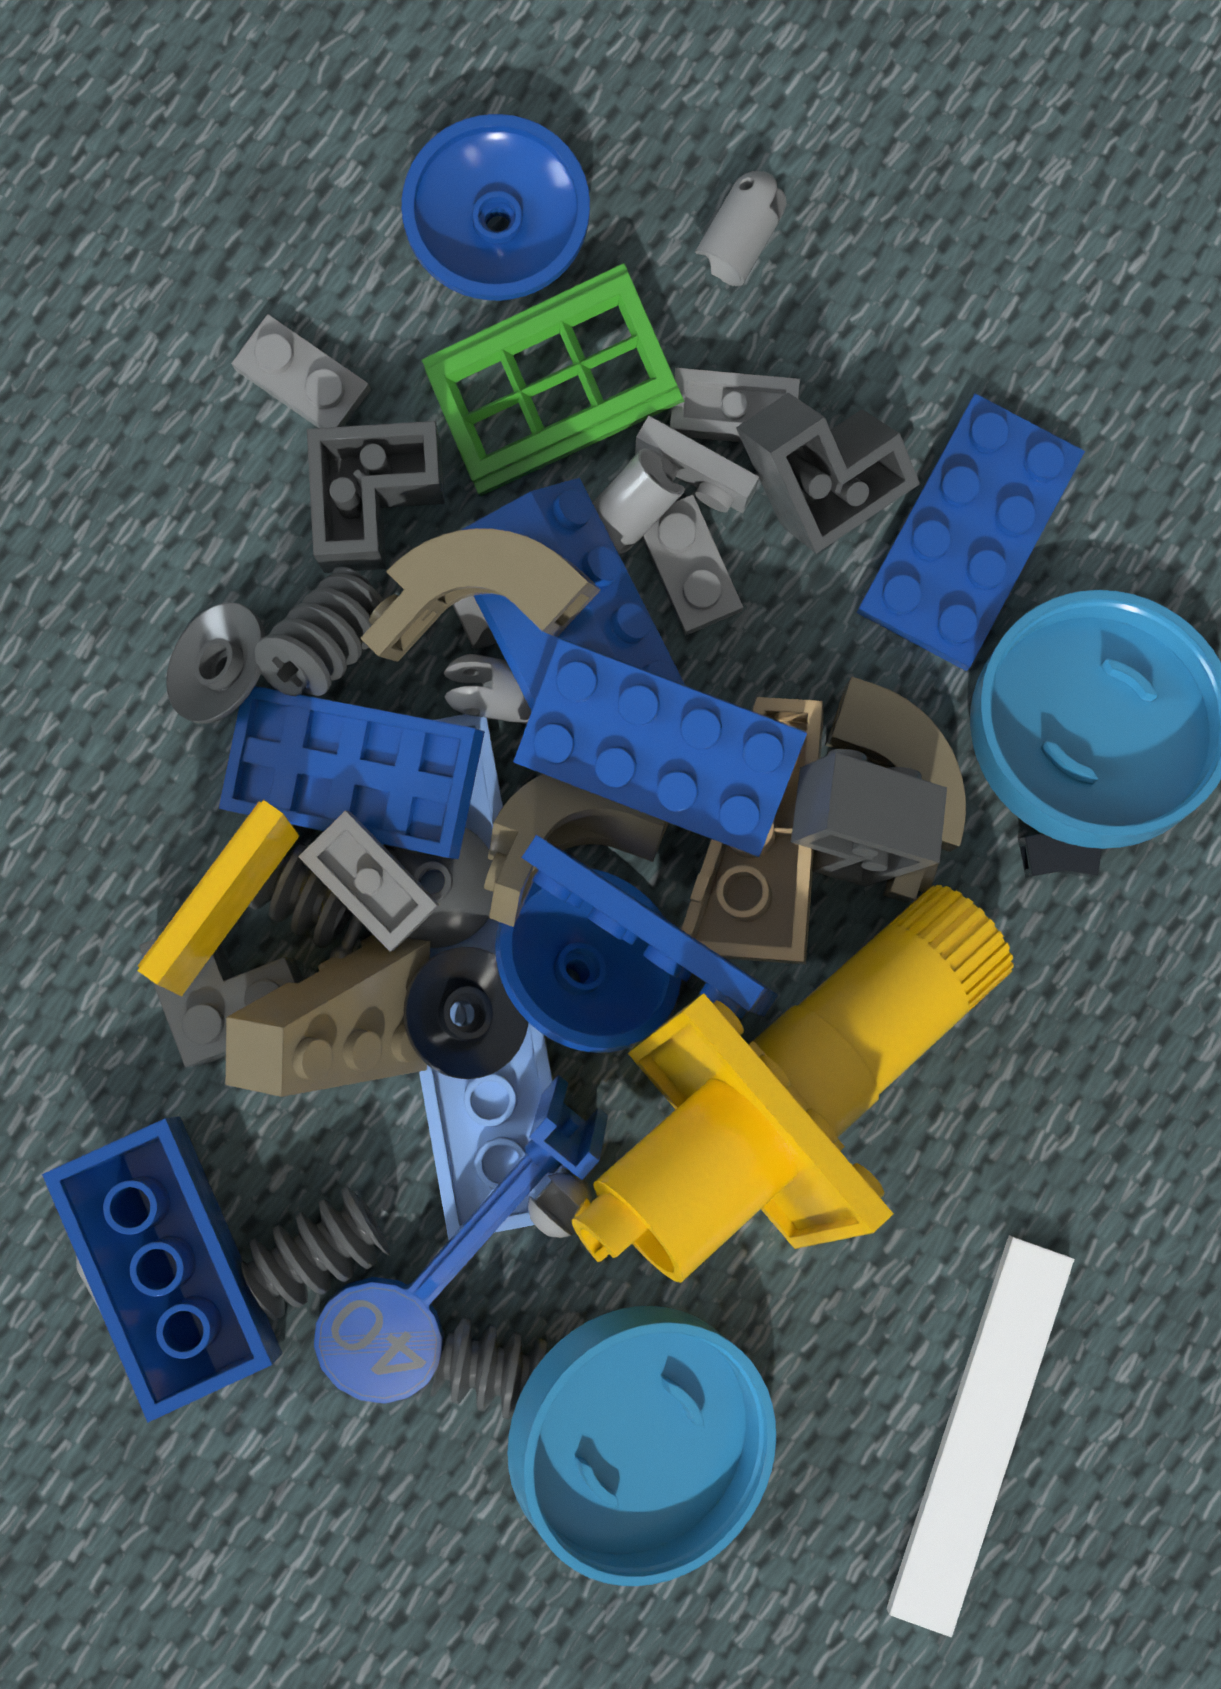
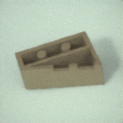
(329, 1027)

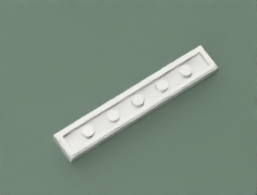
(979, 1436)

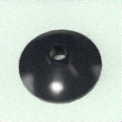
(492, 1022)

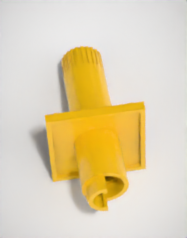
(766, 1115)

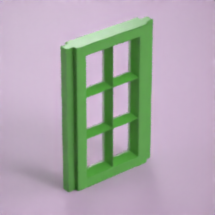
(528, 329)

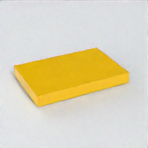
(219, 899)

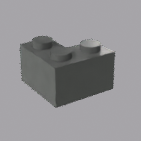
(359, 474)
(824, 477)
(867, 818)
(201, 1012)

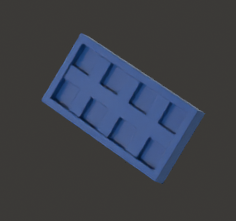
(970, 532)
(660, 747)
(320, 757)
(629, 918)

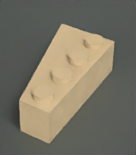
(762, 904)

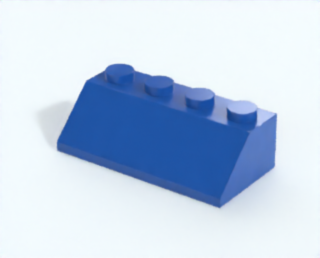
(610, 623)
(162, 1267)

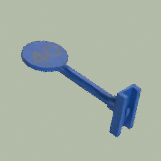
(384, 1335)

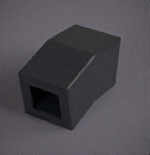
(1047, 855)

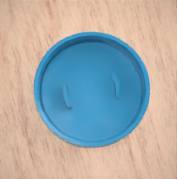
(1100, 719)
(641, 1445)

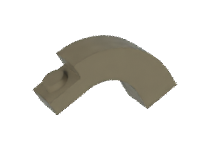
(471, 564)
(901, 735)
(565, 819)

